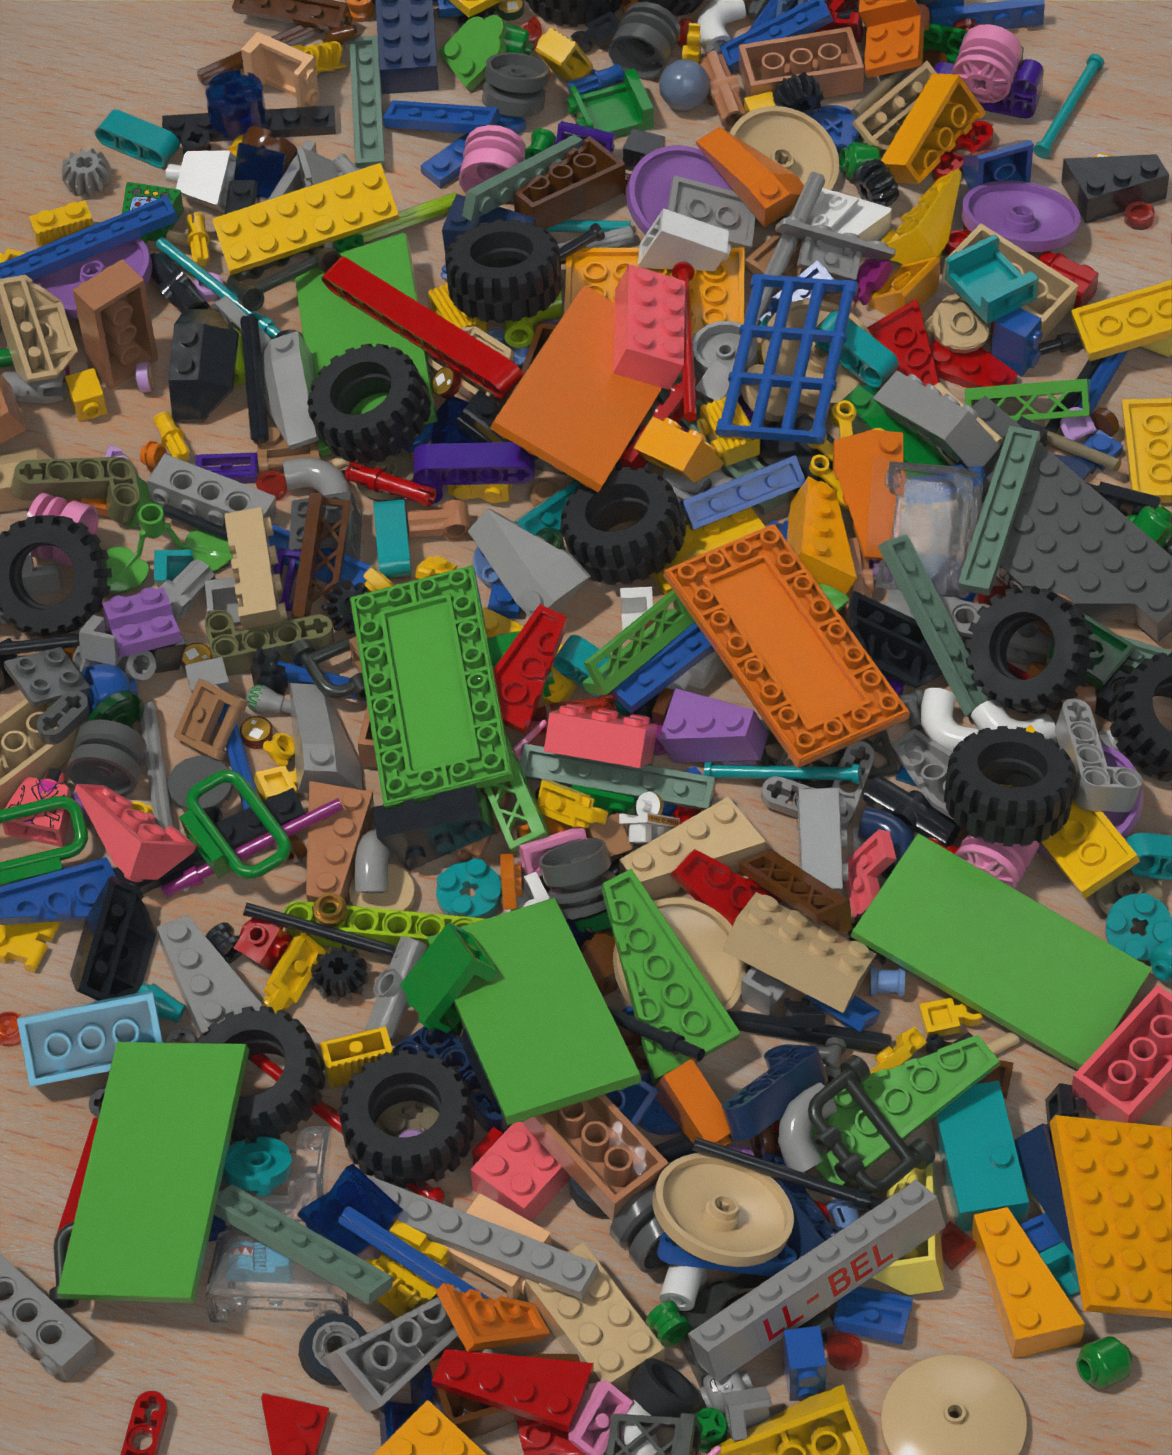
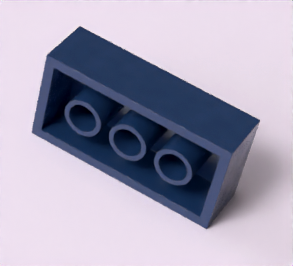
(406, 46)

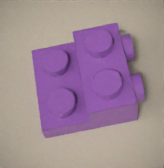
(141, 621)

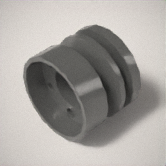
(645, 39)
(577, 876)

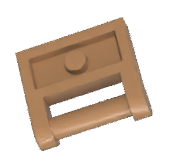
(277, 447)
(202, 715)

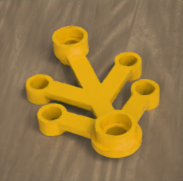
(844, 423)

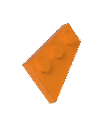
(491, 1322)

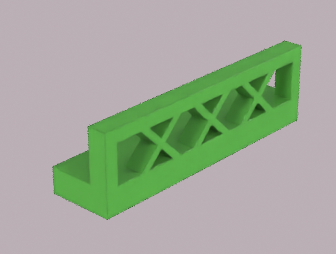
(1034, 390)
(642, 648)
(525, 801)

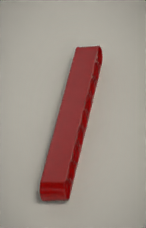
(422, 327)

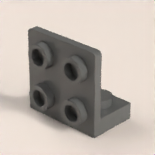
(332, 516)
(46, 676)

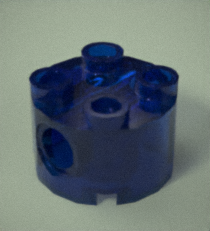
(235, 103)

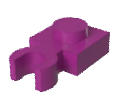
(871, 277)

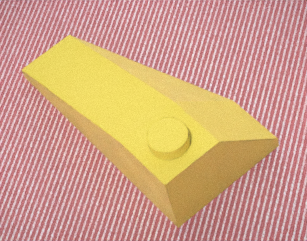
(923, 1266)

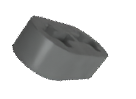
(61, 716)

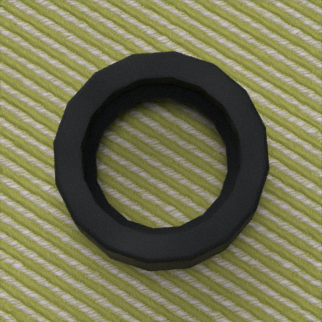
(662, 1389)

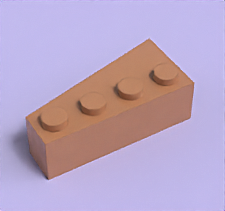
(335, 839)

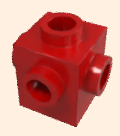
(263, 942)

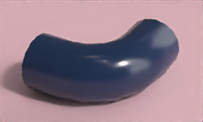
(901, 834)

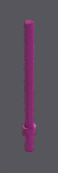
(195, 876)

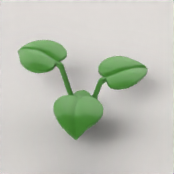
(131, 572)

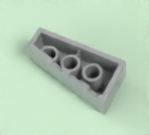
(937, 419)
(202, 975)
(392, 1354)

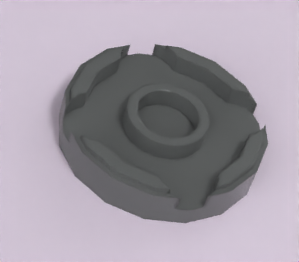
(191, 772)

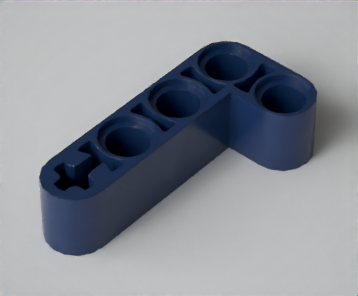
(454, 1054)
(767, 1097)
(809, 1224)

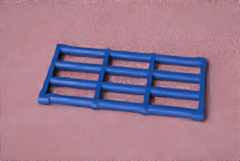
(798, 380)

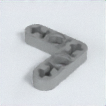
(851, 799)

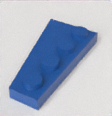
(55, 895)

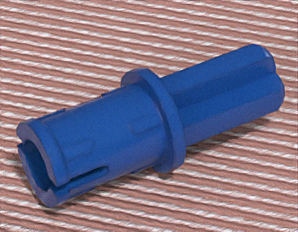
(598, 79)

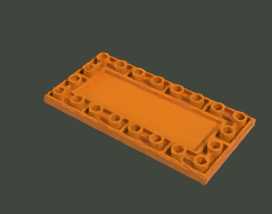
(571, 401)
(786, 645)

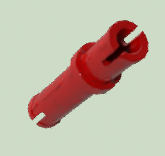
(378, 481)

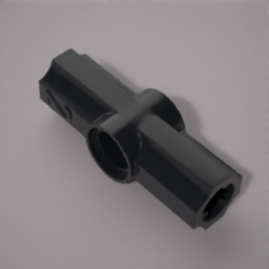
(175, 284)
(912, 809)

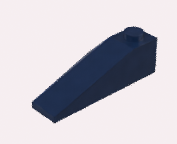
(1041, 1174)

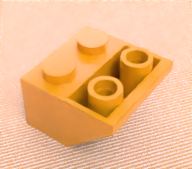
(677, 450)

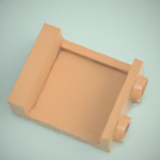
(282, 68)
(495, 1213)

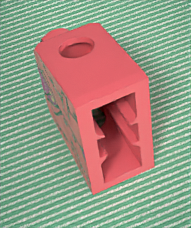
(45, 827)

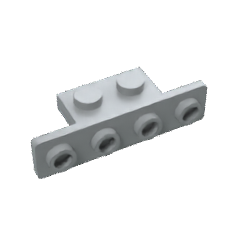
(835, 251)

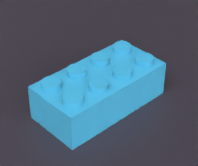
(84, 1036)

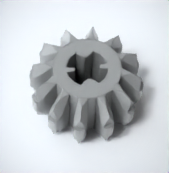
(86, 172)

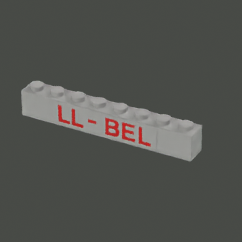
(816, 1280)

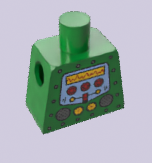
(141, 194)

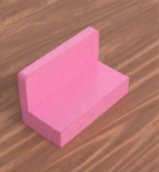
(535, 849)

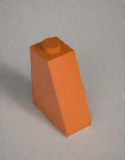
(693, 1104)

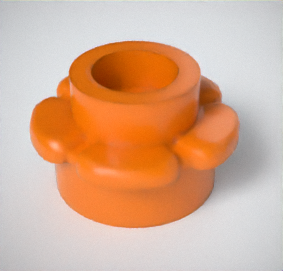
(152, 454)

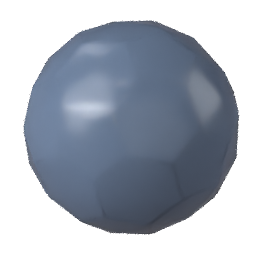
(684, 85)

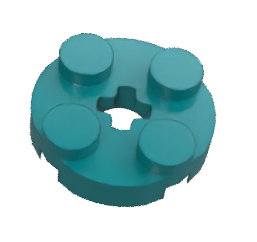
(469, 875)
(1143, 908)
(245, 1167)

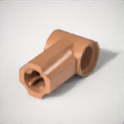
(449, 521)

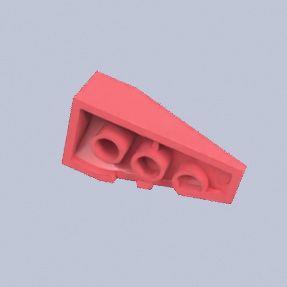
(133, 837)

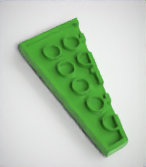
(662, 977)
(907, 1099)

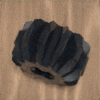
(799, 93)
(876, 183)
(337, 608)
(339, 974)

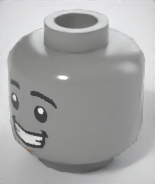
(713, 1390)

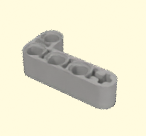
(1095, 784)

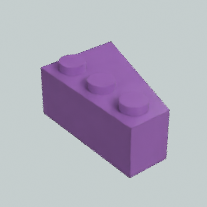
(711, 730)

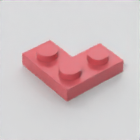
(865, 867)

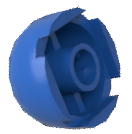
(105, 681)

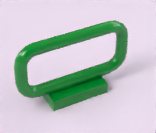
(210, 841)
(50, 860)

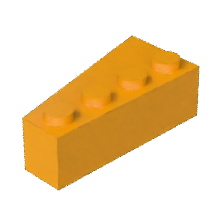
(932, 127)
(819, 535)
(1024, 1291)

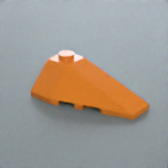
(757, 180)
(861, 469)

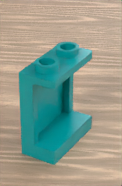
(989, 280)

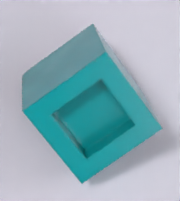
(170, 564)
(1063, 1268)

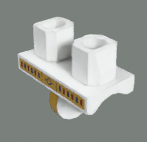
(650, 822)

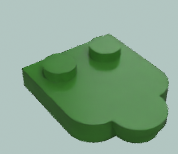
(472, 46)

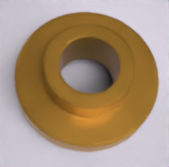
(330, 900)

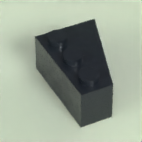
(1111, 183)
(434, 827)

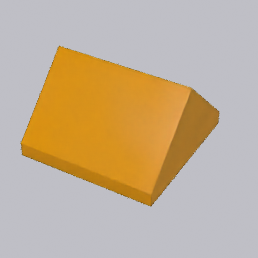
(906, 284)

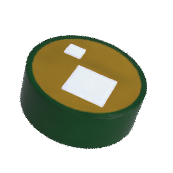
(510, 9)

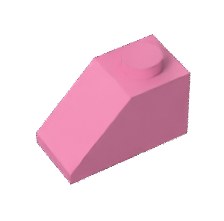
(594, 1417)

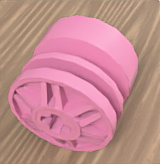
(988, 62)
(488, 153)
(80, 513)
(1000, 861)

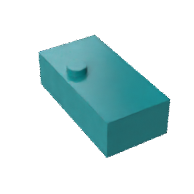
(980, 1156)

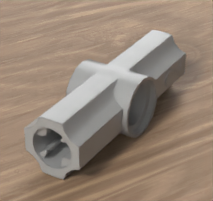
(187, 587)
(391, 997)

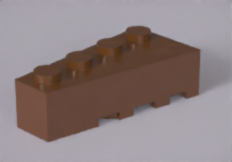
(572, 186)

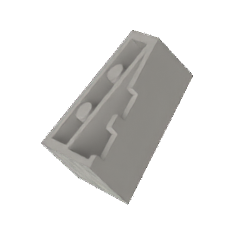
(821, 835)

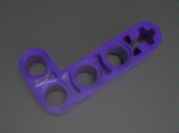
(1024, 90)
(471, 465)

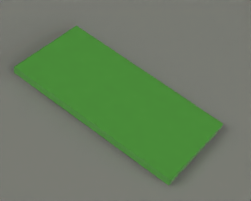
(335, 325)
(430, 687)
(1001, 952)
(541, 1017)
(154, 1172)

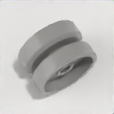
(720, 343)

